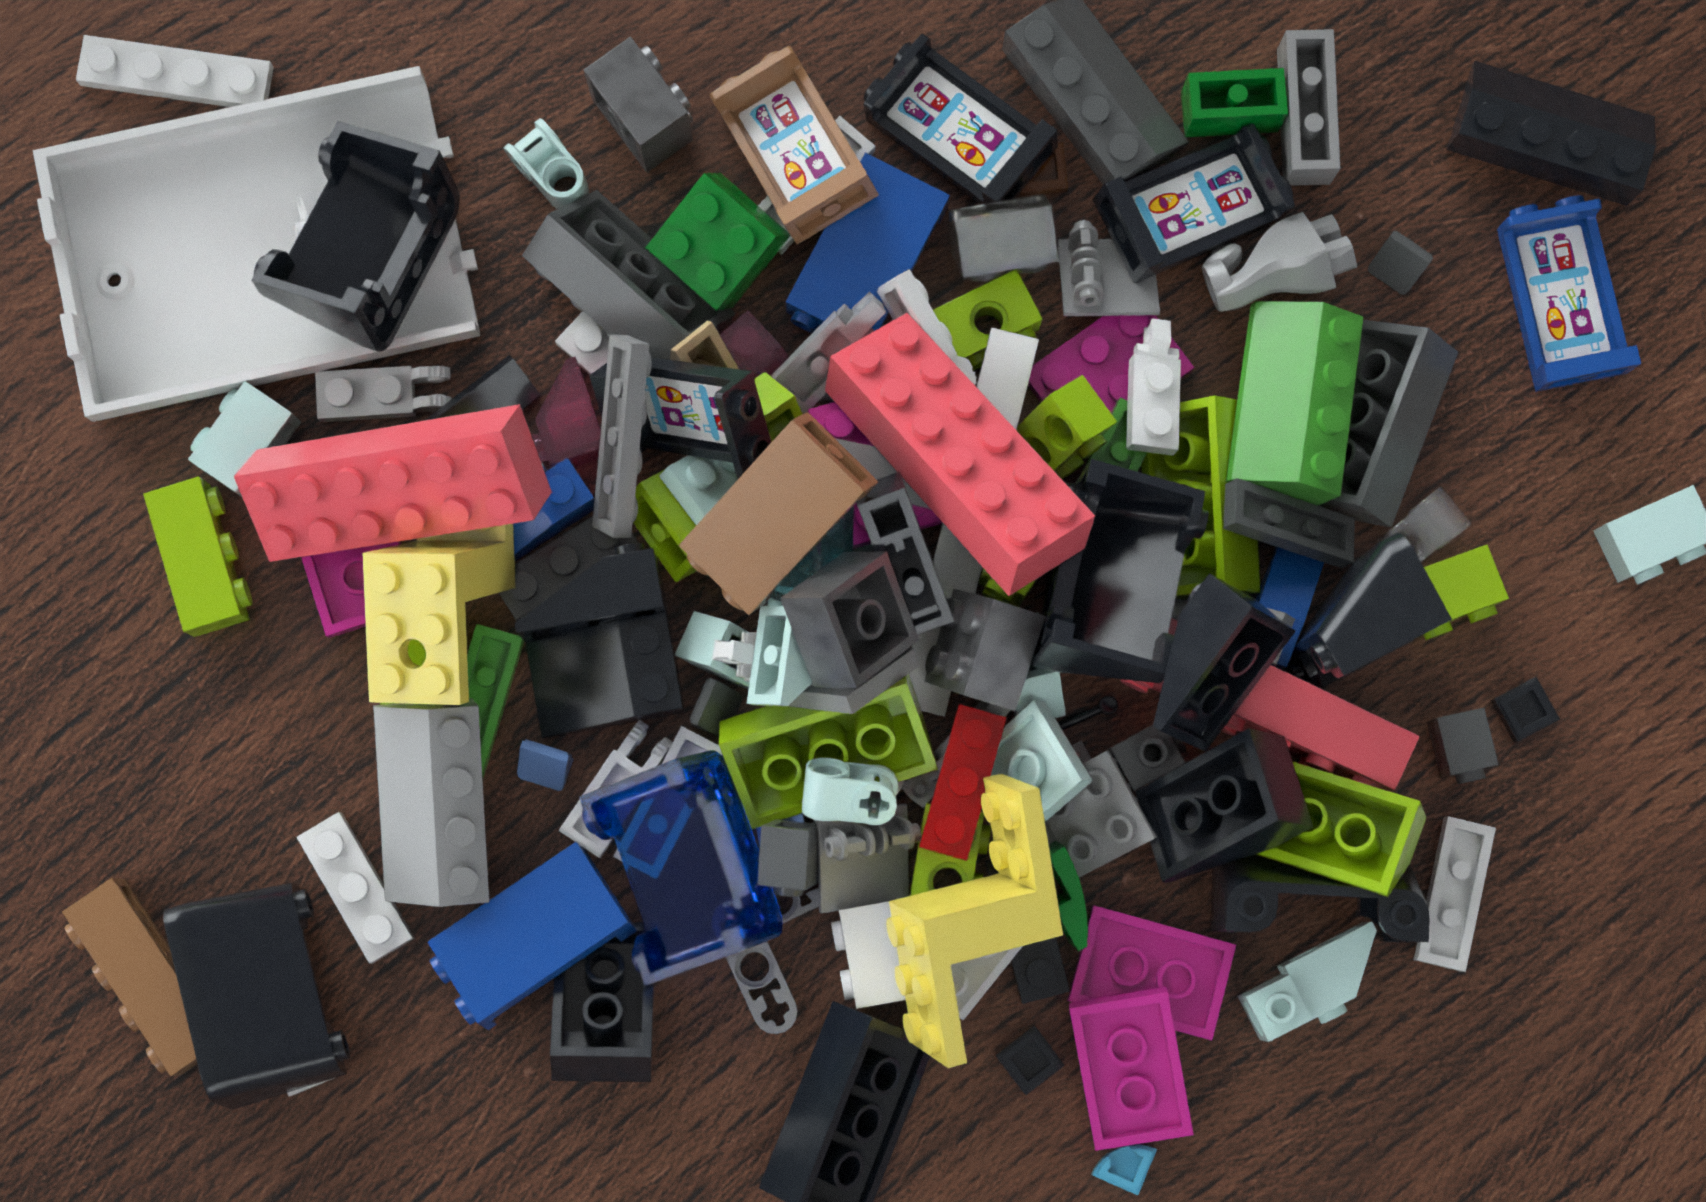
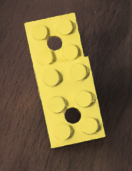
(421, 595)
(974, 917)

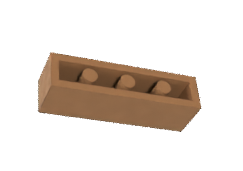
(139, 969)

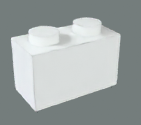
(869, 955)

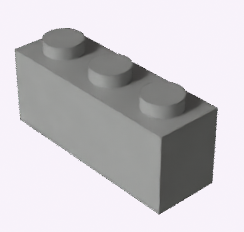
(1311, 127)

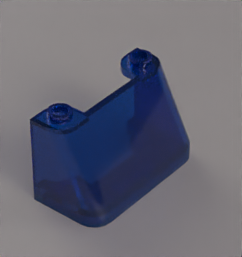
(686, 863)

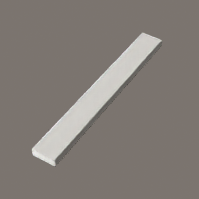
(1004, 383)

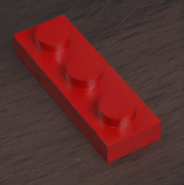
(960, 782)

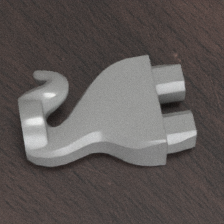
(1287, 258)

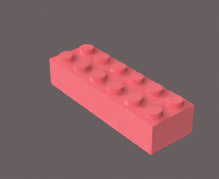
(958, 453)
(394, 483)
(1320, 728)

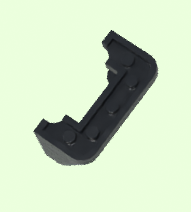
(365, 237)
(1117, 596)
(1368, 614)
(1248, 889)
(253, 995)

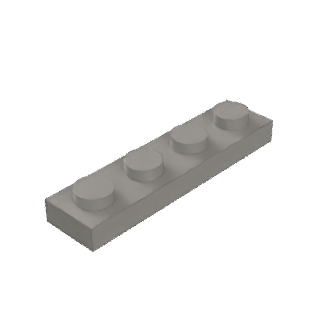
(620, 436)

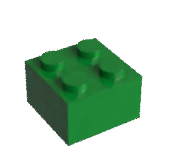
(718, 241)

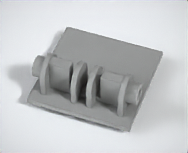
(1098, 280)
(1101, 818)
(864, 861)

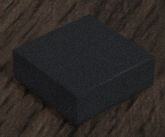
(1525, 709)
(1029, 1060)

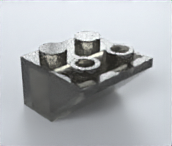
(1003, 237)

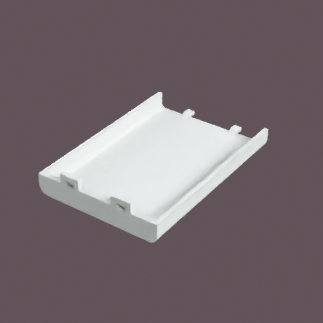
(184, 222)

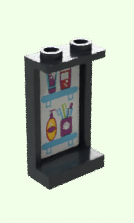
(957, 125)
(1194, 204)
(700, 412)

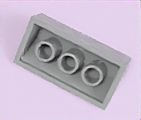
(431, 803)

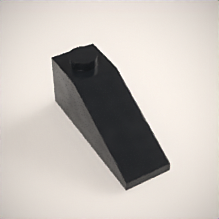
(895, 529)

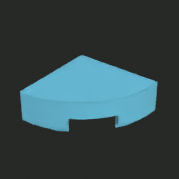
(1126, 1166)

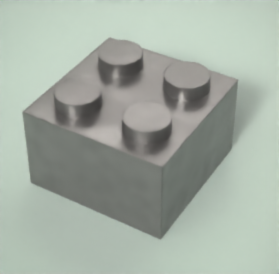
(640, 103)
(849, 619)
(984, 649)

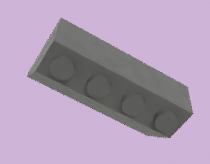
(1092, 91)
(610, 275)
(1392, 409)

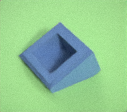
(543, 765)

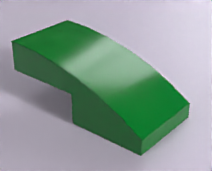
(1071, 900)

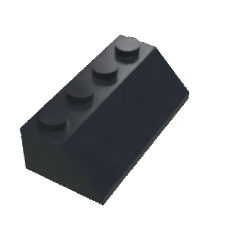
(1554, 134)
(846, 1111)

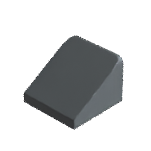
(1399, 263)
(714, 705)

